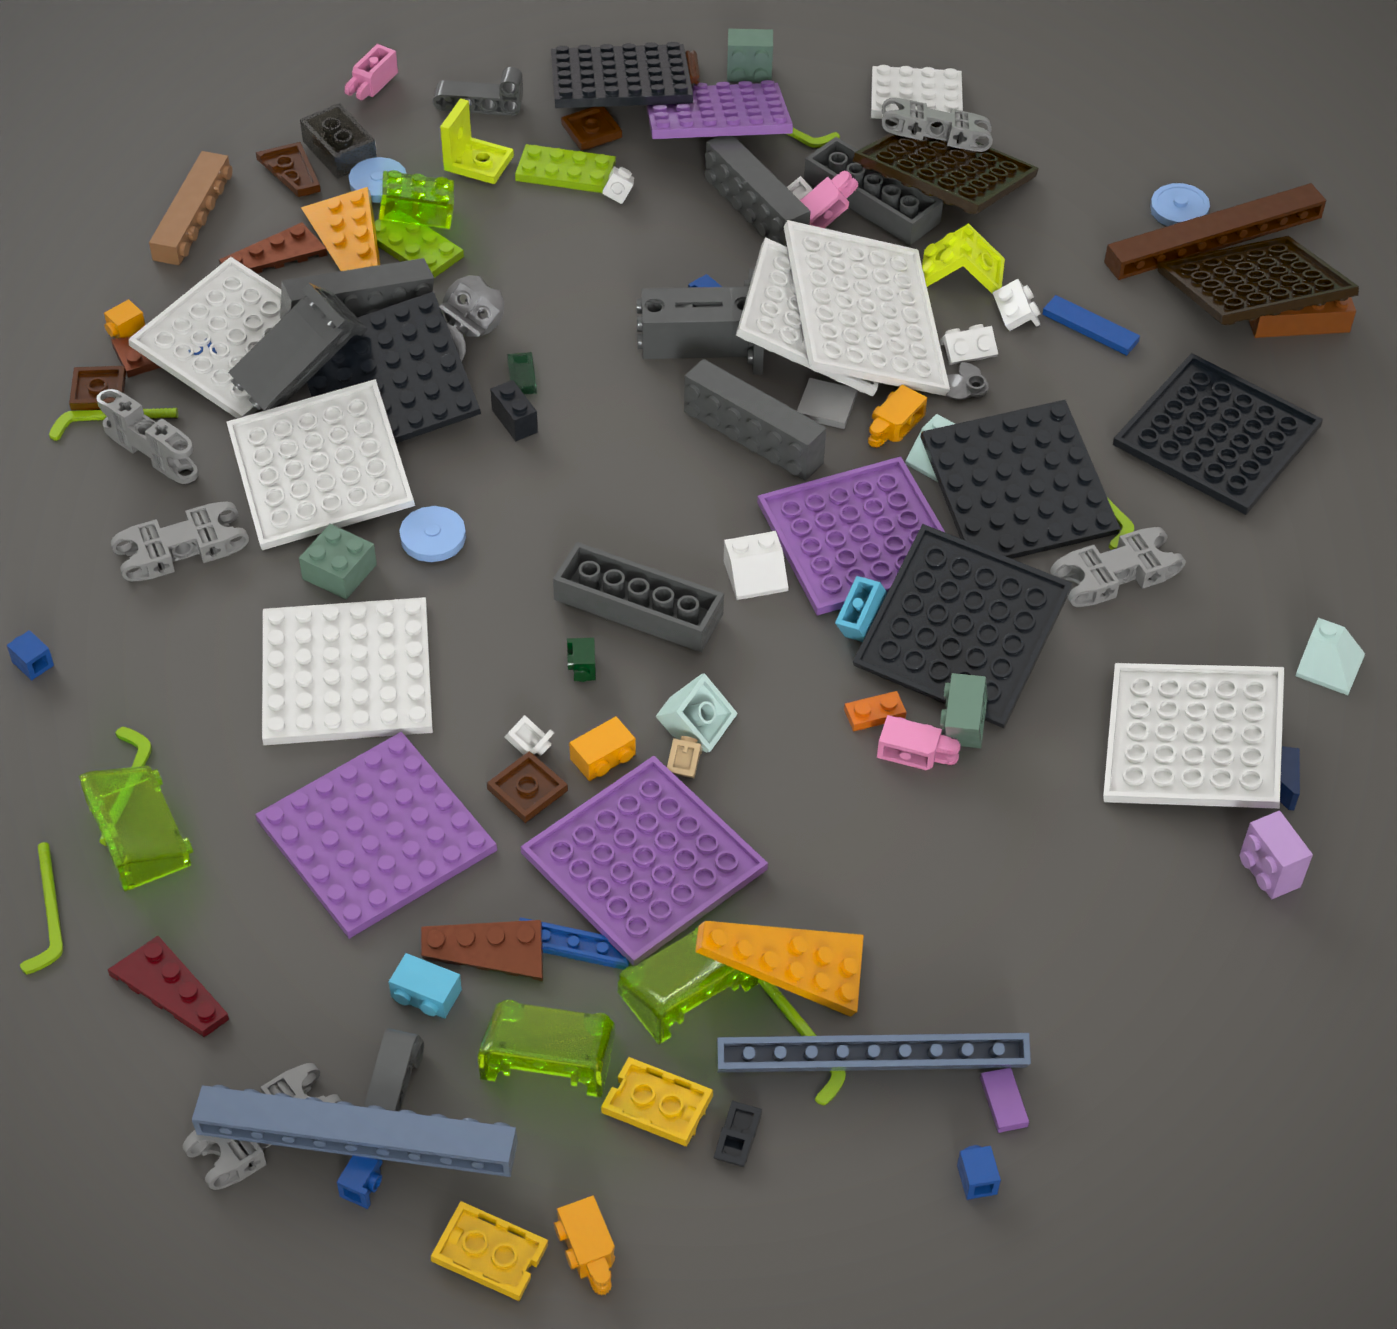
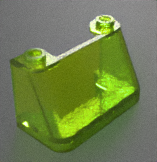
(136, 823)
(675, 983)
(547, 1043)

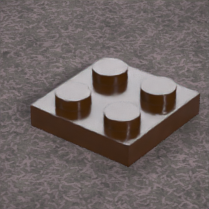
(591, 127)
(90, 381)
(527, 786)

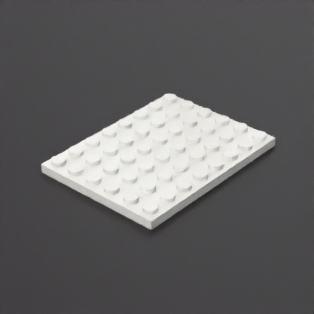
(865, 309)

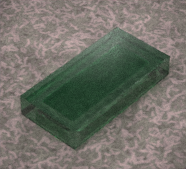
(522, 371)

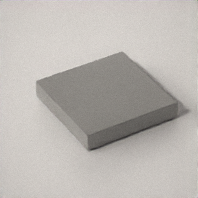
(827, 403)

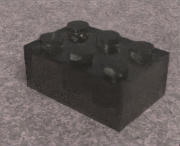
(337, 139)

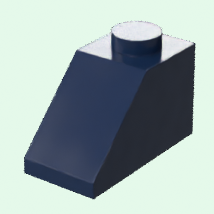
(1290, 777)

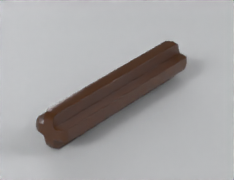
(693, 67)

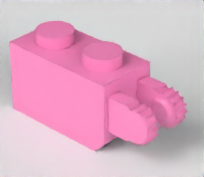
(372, 72)
(829, 199)
(916, 744)

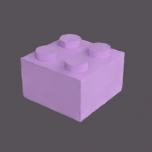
(1275, 855)

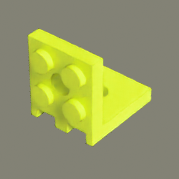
(465, 154)
(964, 249)

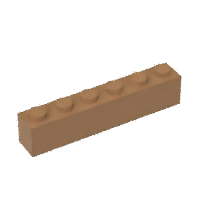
(190, 208)

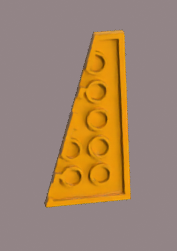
(347, 228)
(802, 961)

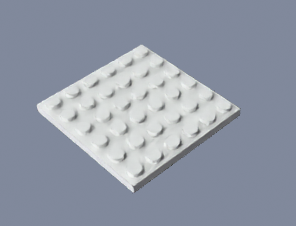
(230, 310)
(773, 314)
(319, 464)
(345, 671)
(1195, 735)

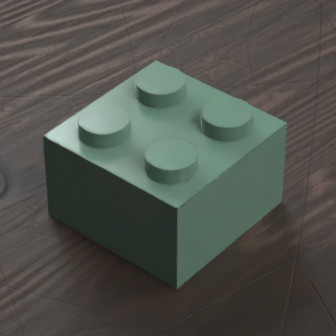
(749, 55)
(337, 561)
(965, 709)

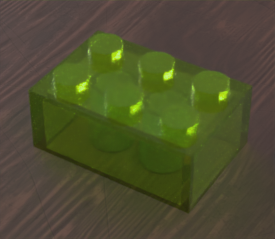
(416, 199)

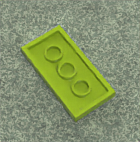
(564, 168)
(414, 242)

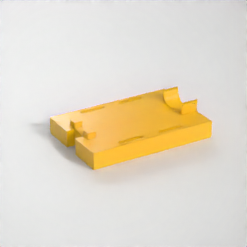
(657, 1101)
(489, 1251)

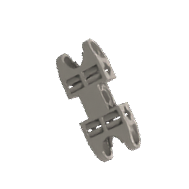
(951, 130)
(155, 439)
(179, 541)
(1108, 570)
(237, 1154)

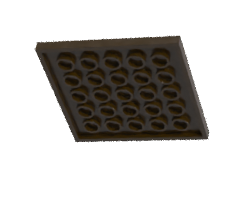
(950, 173)
(1257, 280)

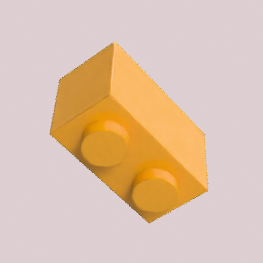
(602, 748)

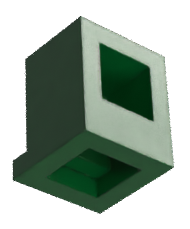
(581, 658)

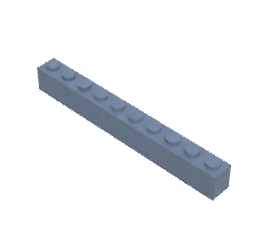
(873, 1052)
(355, 1130)

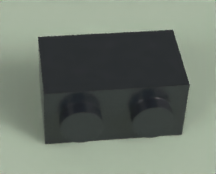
(514, 410)

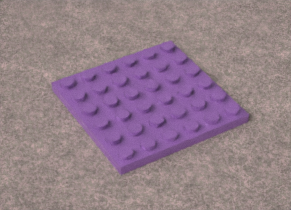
(723, 112)
(848, 528)
(375, 834)
(644, 859)

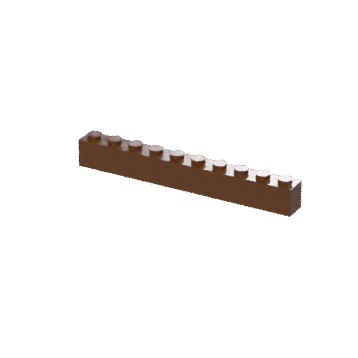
(1215, 230)

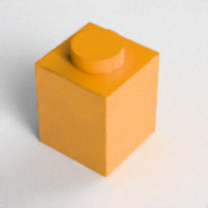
(124, 320)

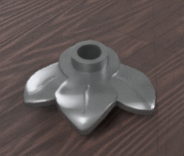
(967, 383)

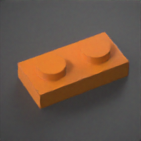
(874, 710)

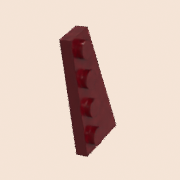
(170, 985)

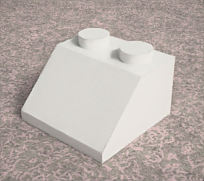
(755, 565)

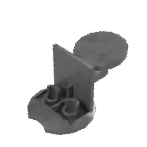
(465, 318)

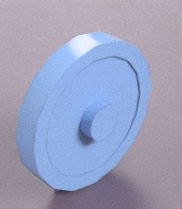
(369, 174)
(1178, 203)
(432, 534)

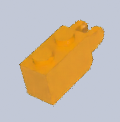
(896, 416)
(587, 1242)

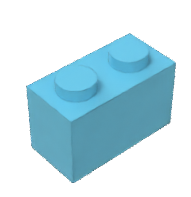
(860, 608)
(425, 986)

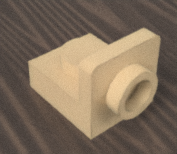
(684, 756)

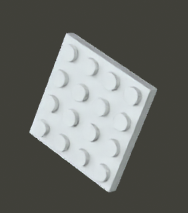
(928, 85)

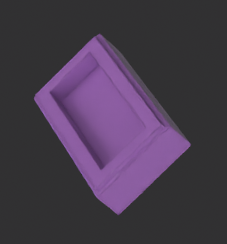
(1004, 1100)

